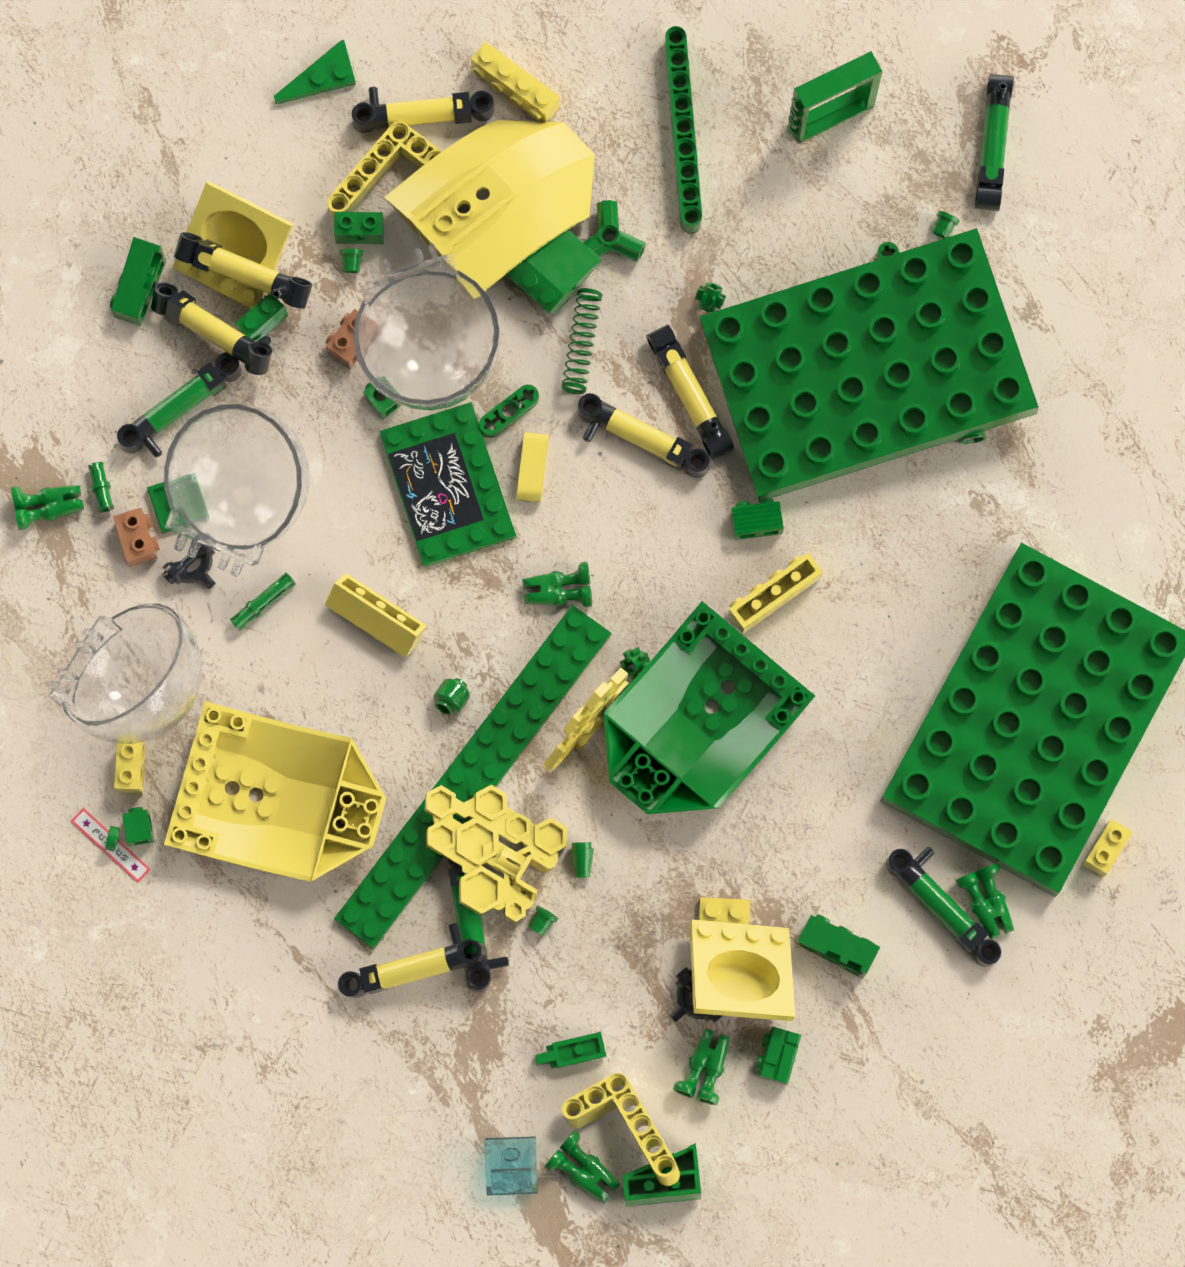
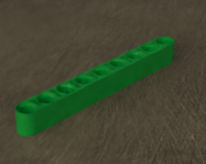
(685, 118)

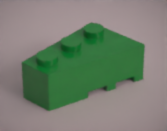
(137, 281)
(838, 945)
(643, 1187)

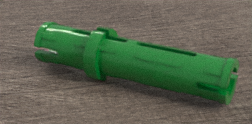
(255, 607)

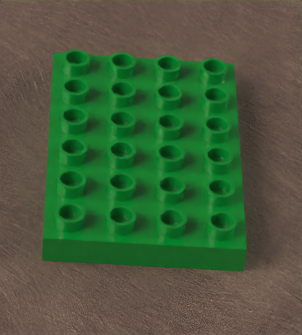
(868, 365)
(1038, 719)

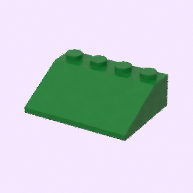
(555, 271)

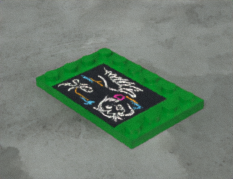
(447, 484)

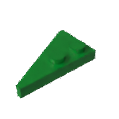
(324, 75)

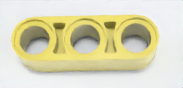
(532, 467)

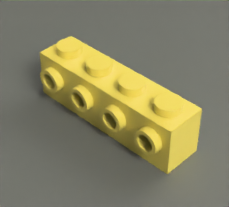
(515, 83)
(774, 593)
(375, 615)

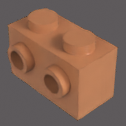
(341, 344)
(136, 537)

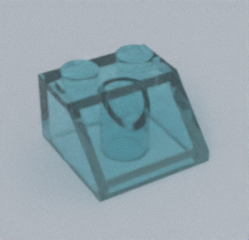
(511, 1166)

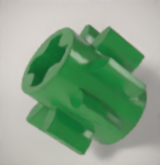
(710, 297)
(634, 662)

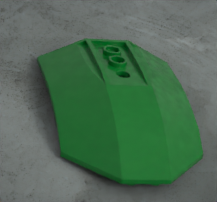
(665, 743)

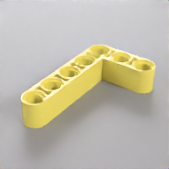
(381, 165)
(633, 1120)

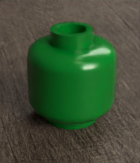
(451, 696)

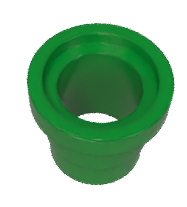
(944, 224)
(351, 260)
(542, 920)

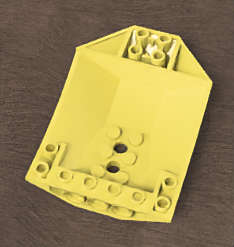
(536, 186)
(315, 802)

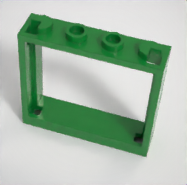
(861, 72)

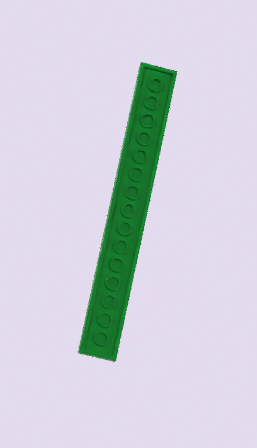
(479, 764)

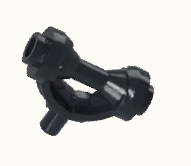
(177, 571)
(686, 1007)

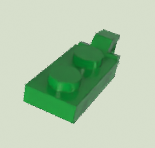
(573, 1051)

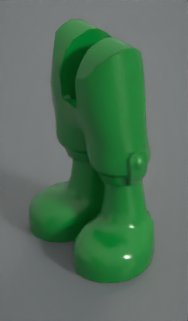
(52, 499)
(551, 587)
(994, 905)
(705, 1059)
(591, 1170)

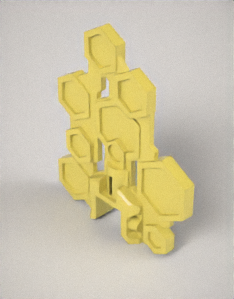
(587, 719)
(479, 843)

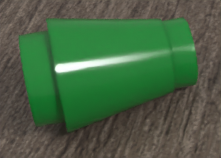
(582, 858)

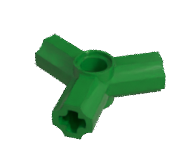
(609, 224)

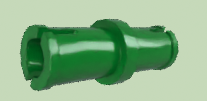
(101, 487)

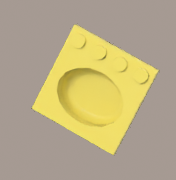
(240, 230)
(741, 970)

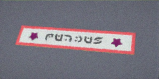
(122, 855)

